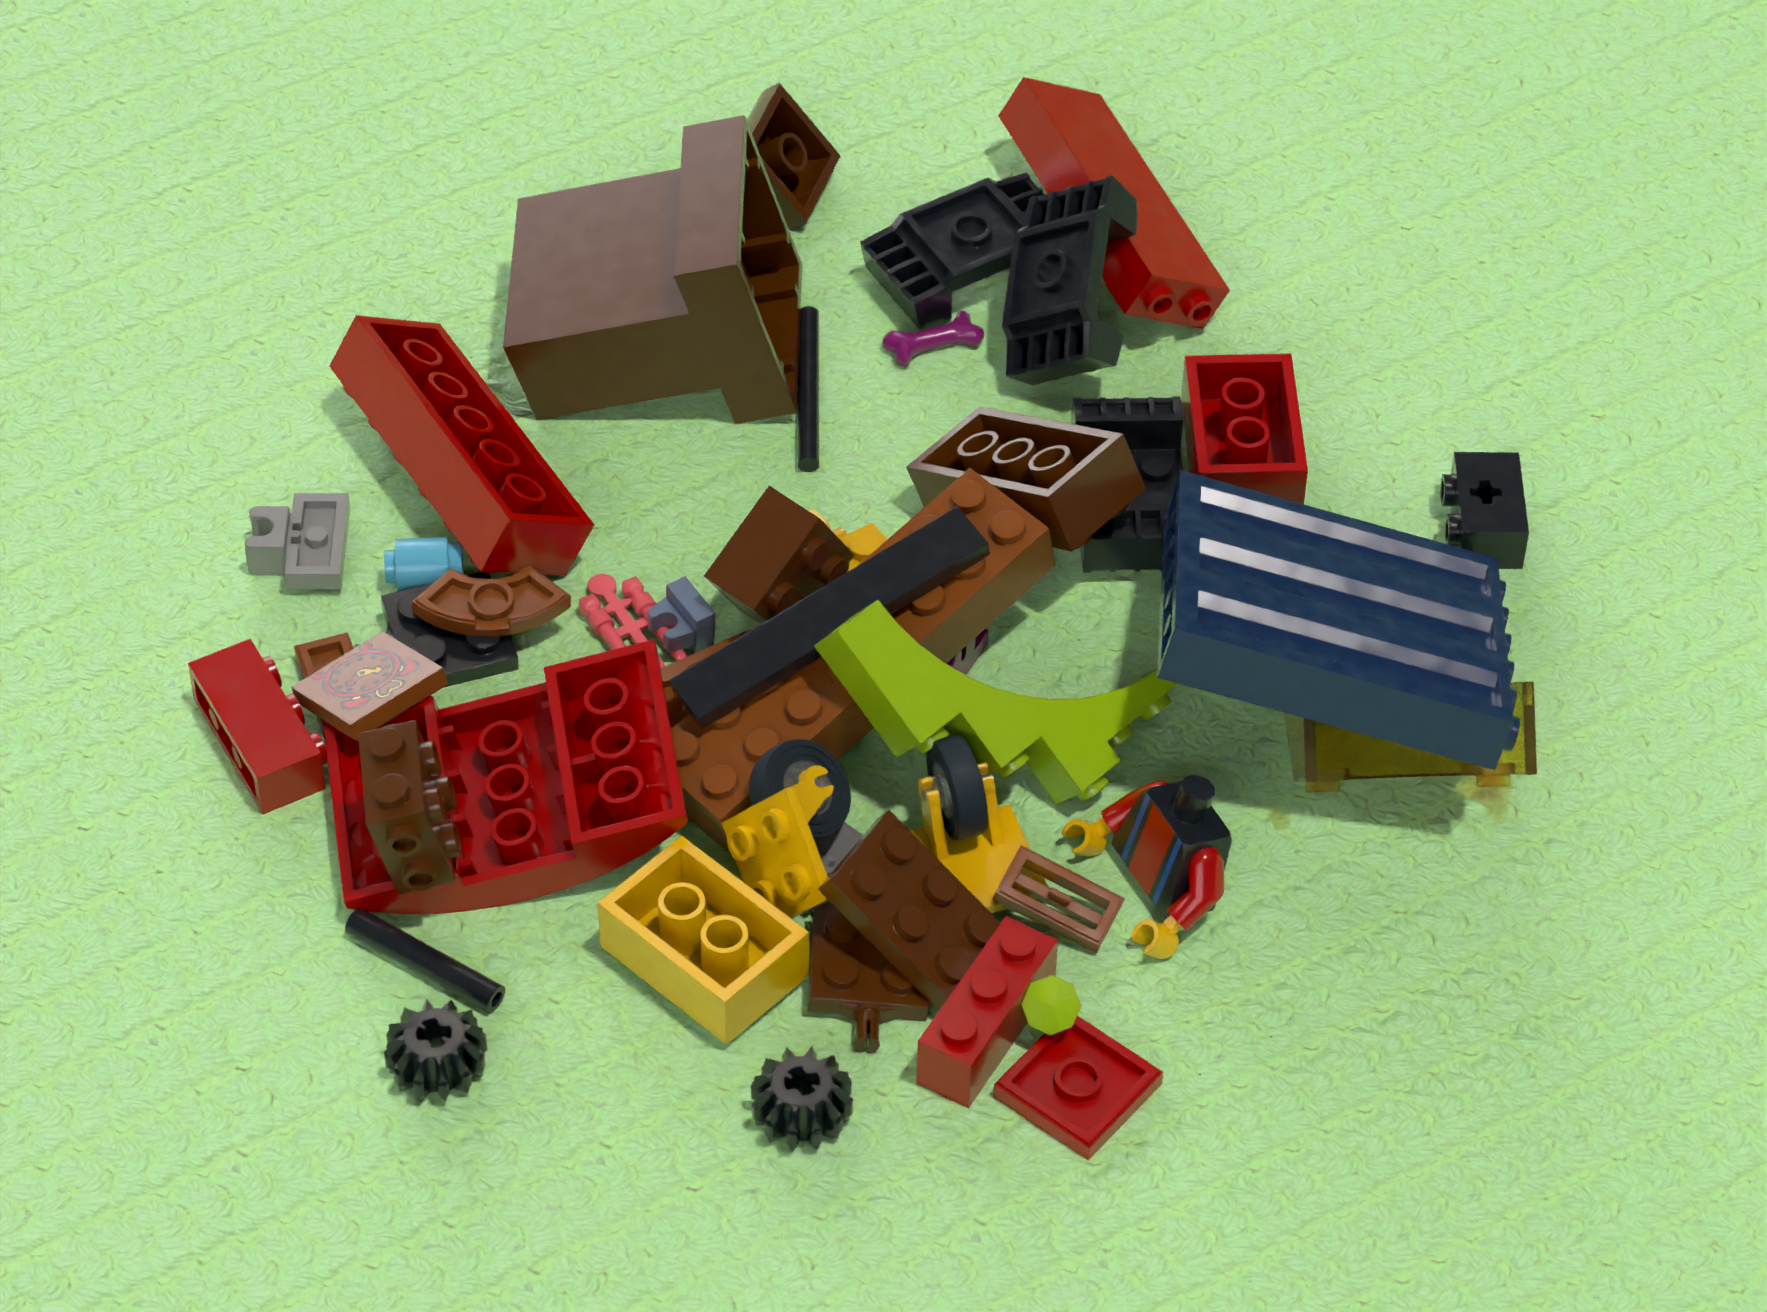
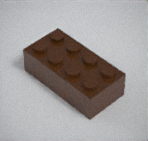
(1053, 469)

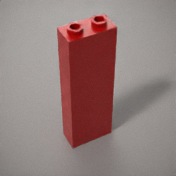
(1076, 139)

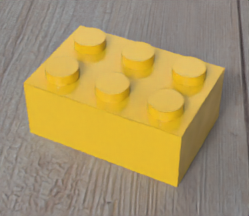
(703, 939)

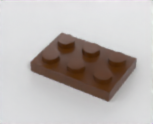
(910, 908)

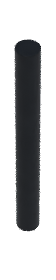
(808, 390)

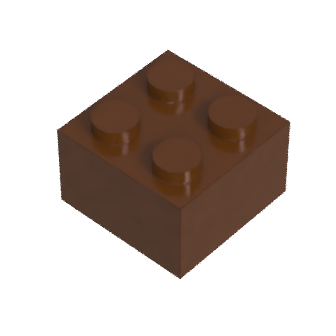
(777, 558)

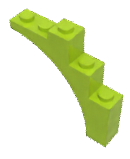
(921, 699)

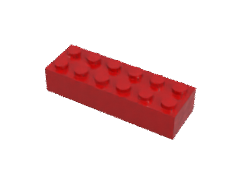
(461, 446)

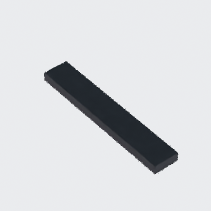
(788, 639)

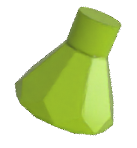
(1051, 1005)

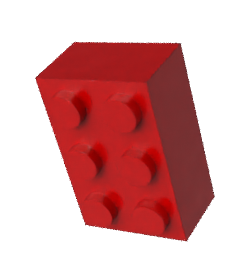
(1245, 422)

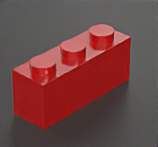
(258, 725)
(984, 1012)

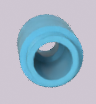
(421, 561)

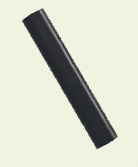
(425, 959)

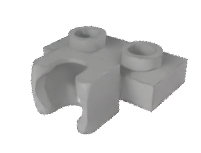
(301, 545)

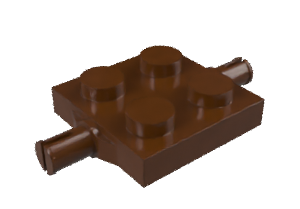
(856, 979)

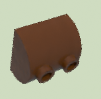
(792, 151)

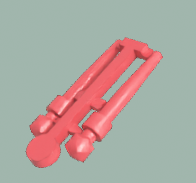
(603, 589)

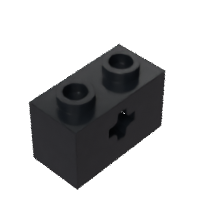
(1487, 506)

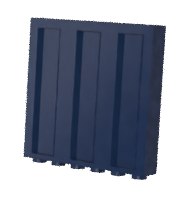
(1336, 621)

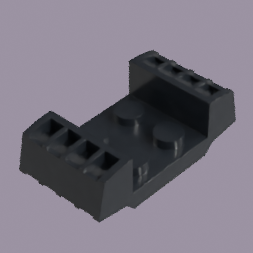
(948, 245)
(1059, 280)
(1154, 438)

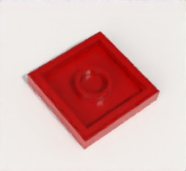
(1078, 1086)

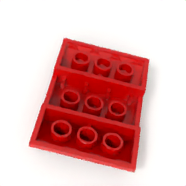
(544, 783)

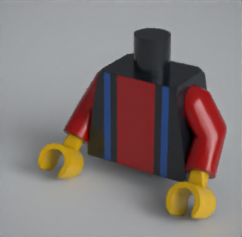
(1171, 848)

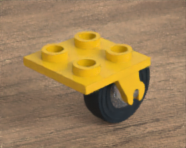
(796, 801)
(965, 823)

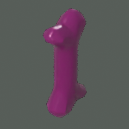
(910, 344)

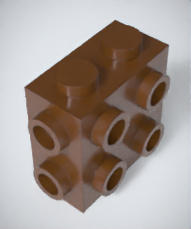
(409, 806)

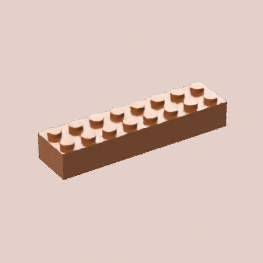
(814, 703)

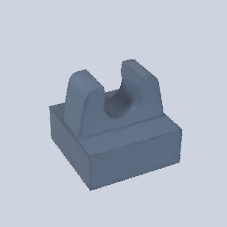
(687, 615)

